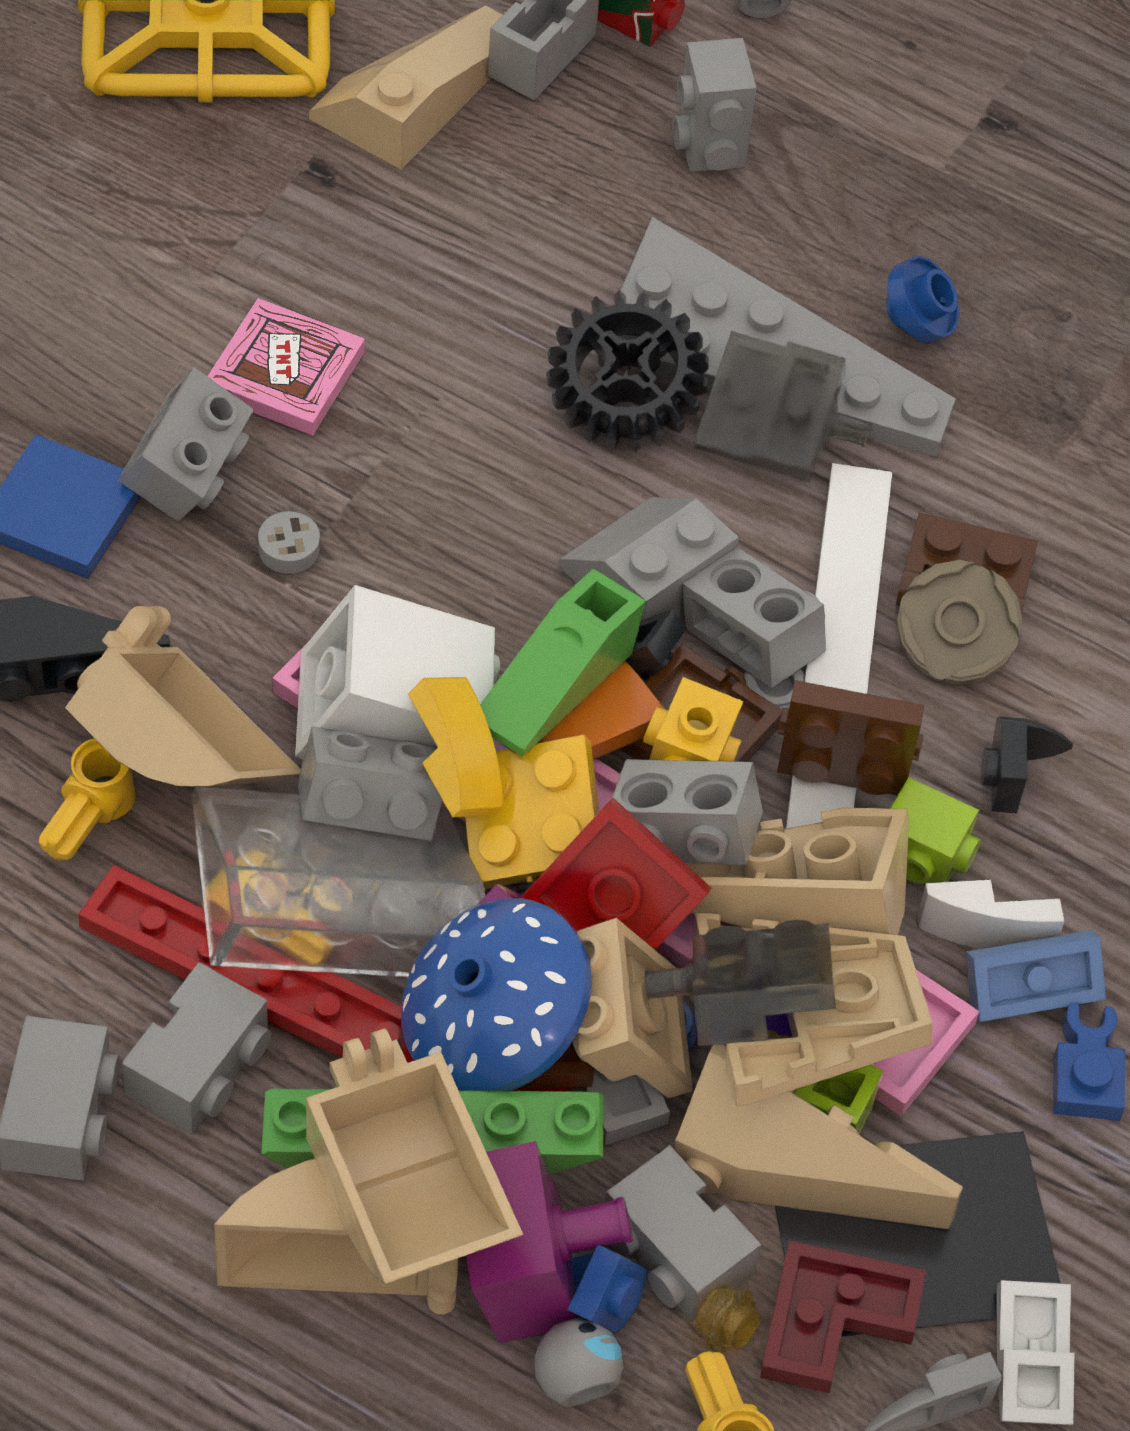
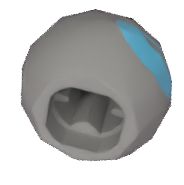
(578, 1362)

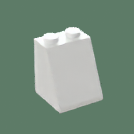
(374, 654)

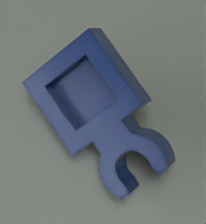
(1086, 1072)

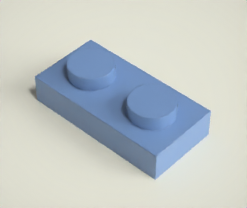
(1036, 975)

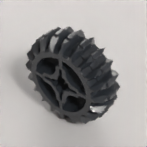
(658, 336)

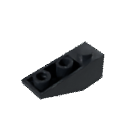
(48, 646)

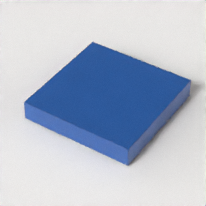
(63, 506)

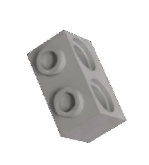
(754, 616)
(695, 807)

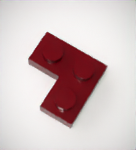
(831, 1293)

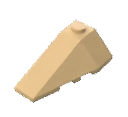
(411, 93)
(823, 872)
(803, 1158)

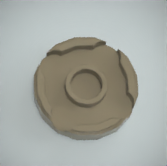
(959, 623)

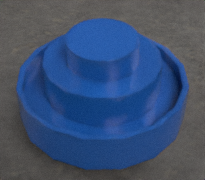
(922, 300)

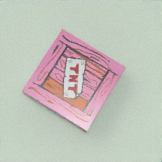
(287, 365)

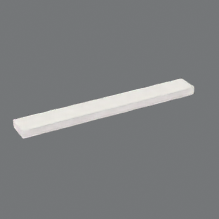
(849, 590)

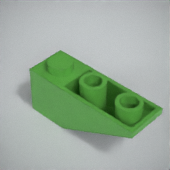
(563, 661)

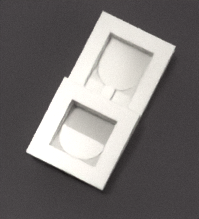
(971, 917)
(1035, 1353)

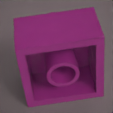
(530, 1278)

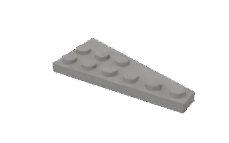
(726, 299)

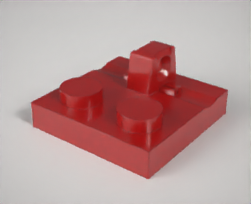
(622, 874)

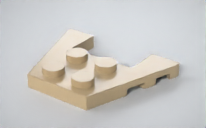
(875, 1018)

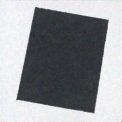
(993, 1237)

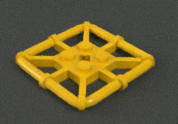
(206, 27)

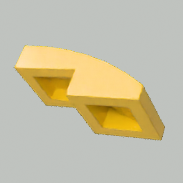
(466, 760)

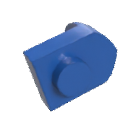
(606, 1288)

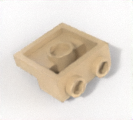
(622, 1028)

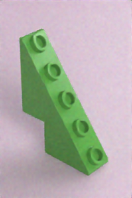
(562, 1124)

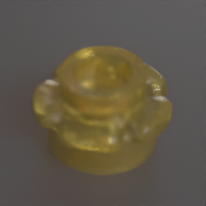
(727, 1318)

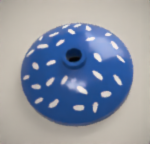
(517, 1009)

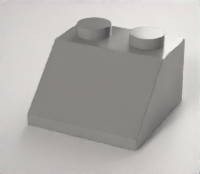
(654, 550)

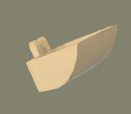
(168, 715)
(405, 1161)
(294, 1239)

